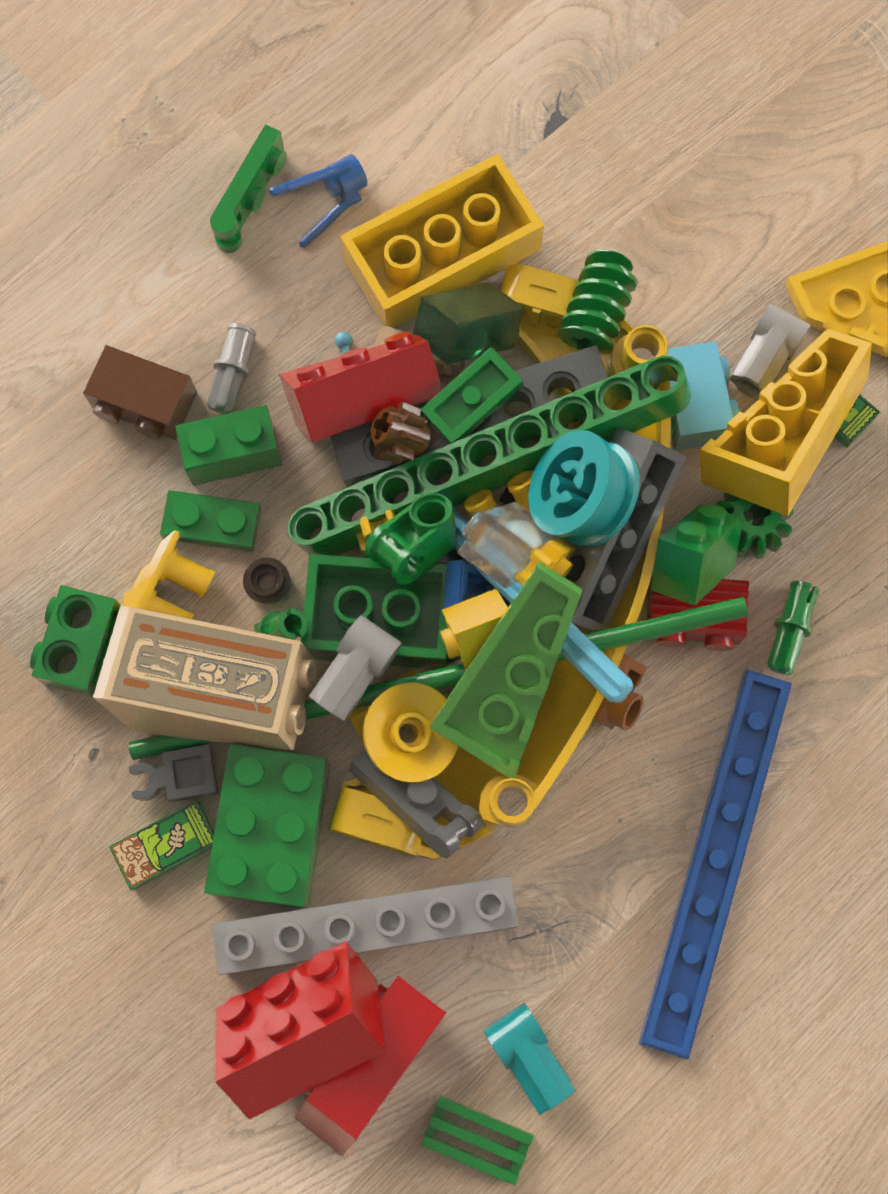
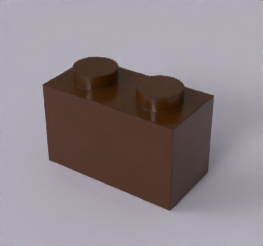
(139, 393)

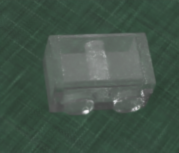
(502, 542)

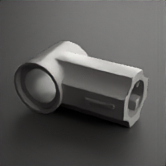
(771, 345)
(360, 658)

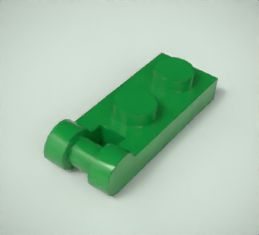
(247, 188)

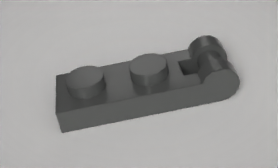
(420, 806)

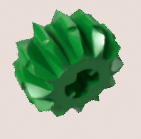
(757, 538)

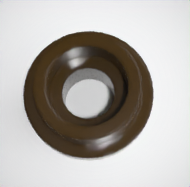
(263, 567)

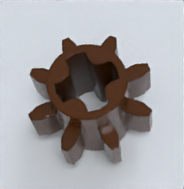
(400, 433)

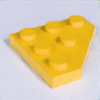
(847, 296)

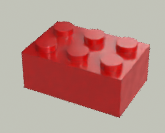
(297, 1030)

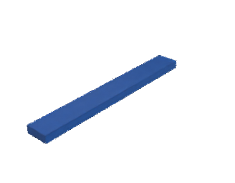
(715, 865)

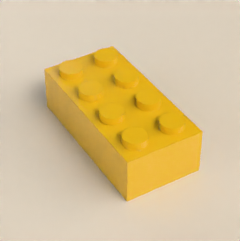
(442, 240)

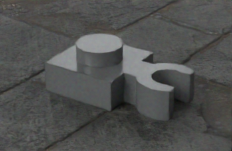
(184, 775)

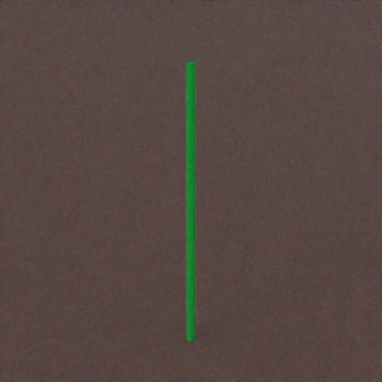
(450, 675)

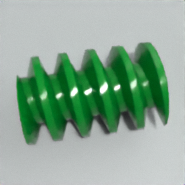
(599, 301)

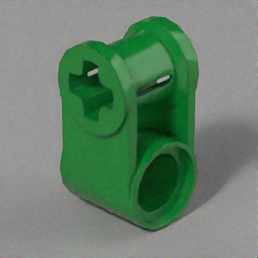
(416, 537)

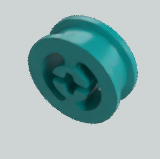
(583, 489)

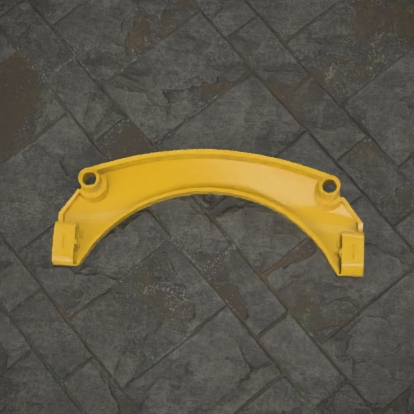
(570, 697)

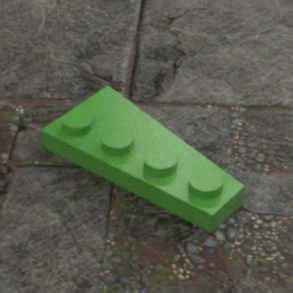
(505, 683)

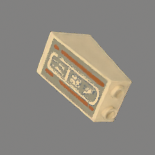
(205, 680)

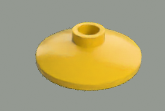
(427, 752)

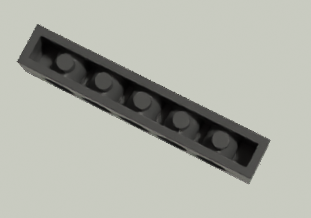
(571, 371)

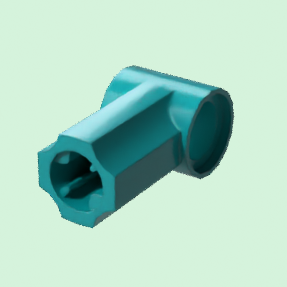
(524, 1049)

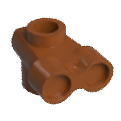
(626, 712)

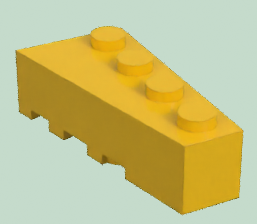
(784, 435)

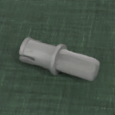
(231, 368)

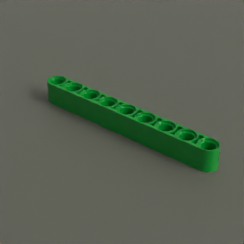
(505, 442)

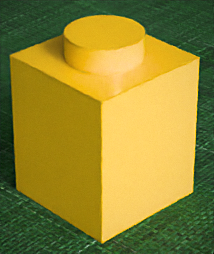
(471, 624)

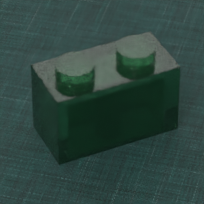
(468, 322)

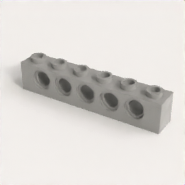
(365, 925)

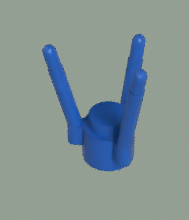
(341, 179)

